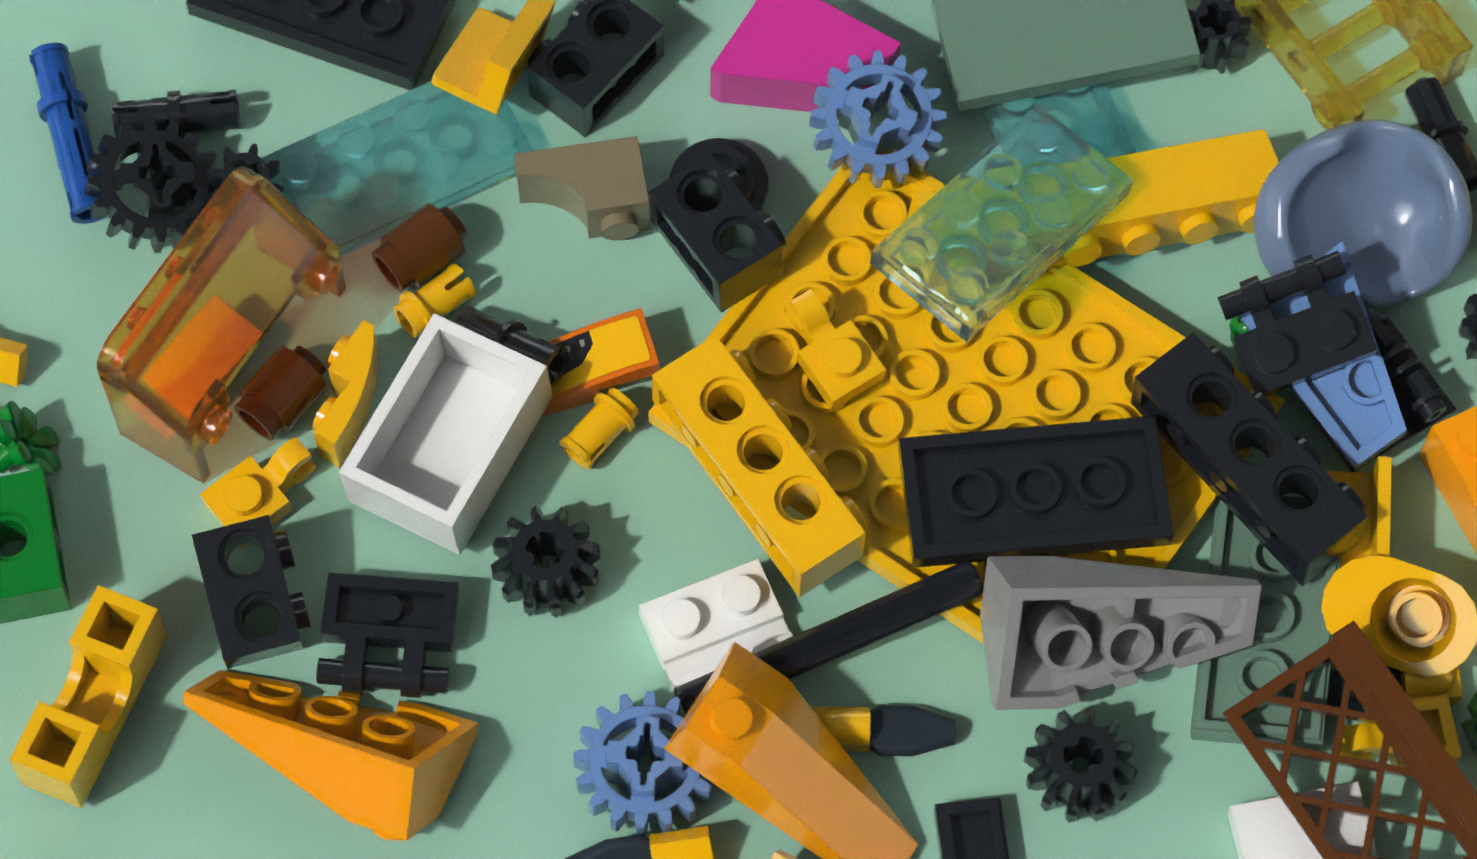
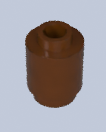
(420, 247)
(281, 391)

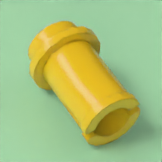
(438, 297)
(600, 427)

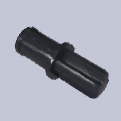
(1440, 123)
(515, 337)

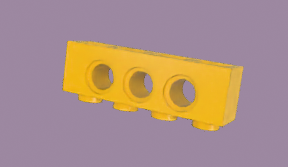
(802, 550)

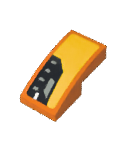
(603, 357)

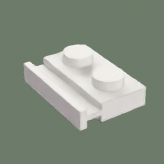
(702, 621)

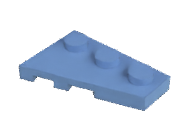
(1353, 402)

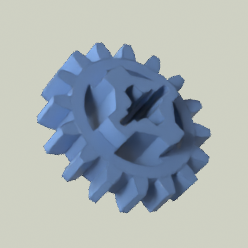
(902, 129)
(620, 765)

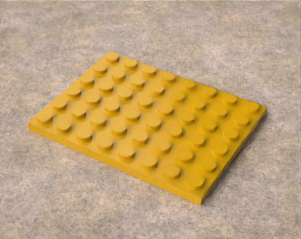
(1045, 359)

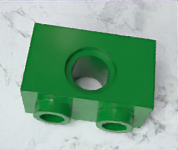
(35, 578)

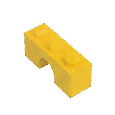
(109, 665)

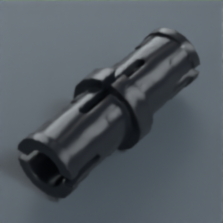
(192, 112)

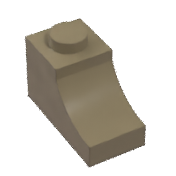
(592, 181)

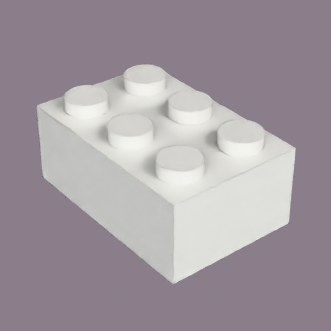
(446, 434)

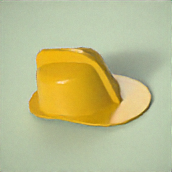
(1405, 611)

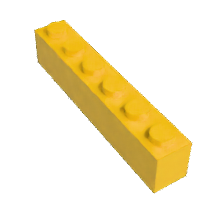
(1175, 197)

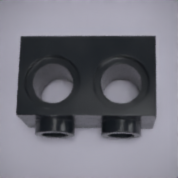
(608, 66)
(705, 237)
(235, 595)

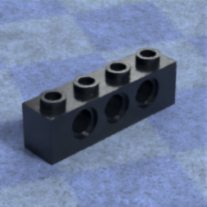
(1299, 539)

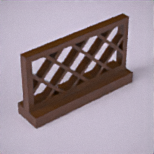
(1401, 729)

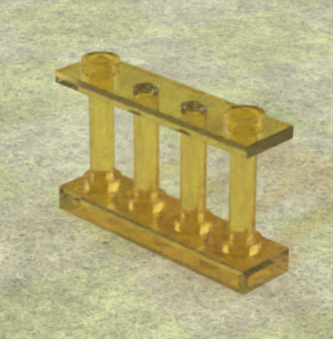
(1432, 38)

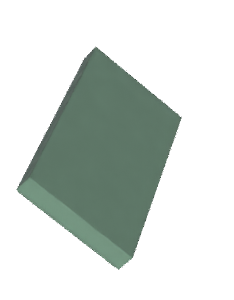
(1050, 46)
(1285, 632)

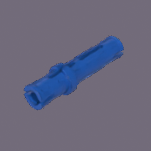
(64, 111)

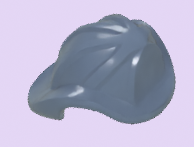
(1379, 192)

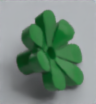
(24, 443)

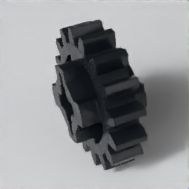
(130, 197)

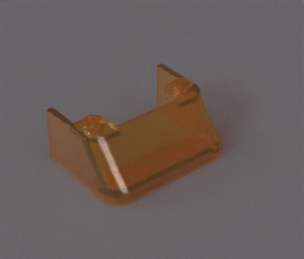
(208, 314)

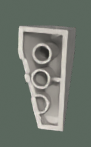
(1087, 624)

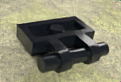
(1303, 343)
(392, 615)

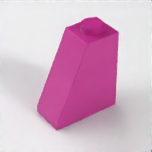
(787, 52)

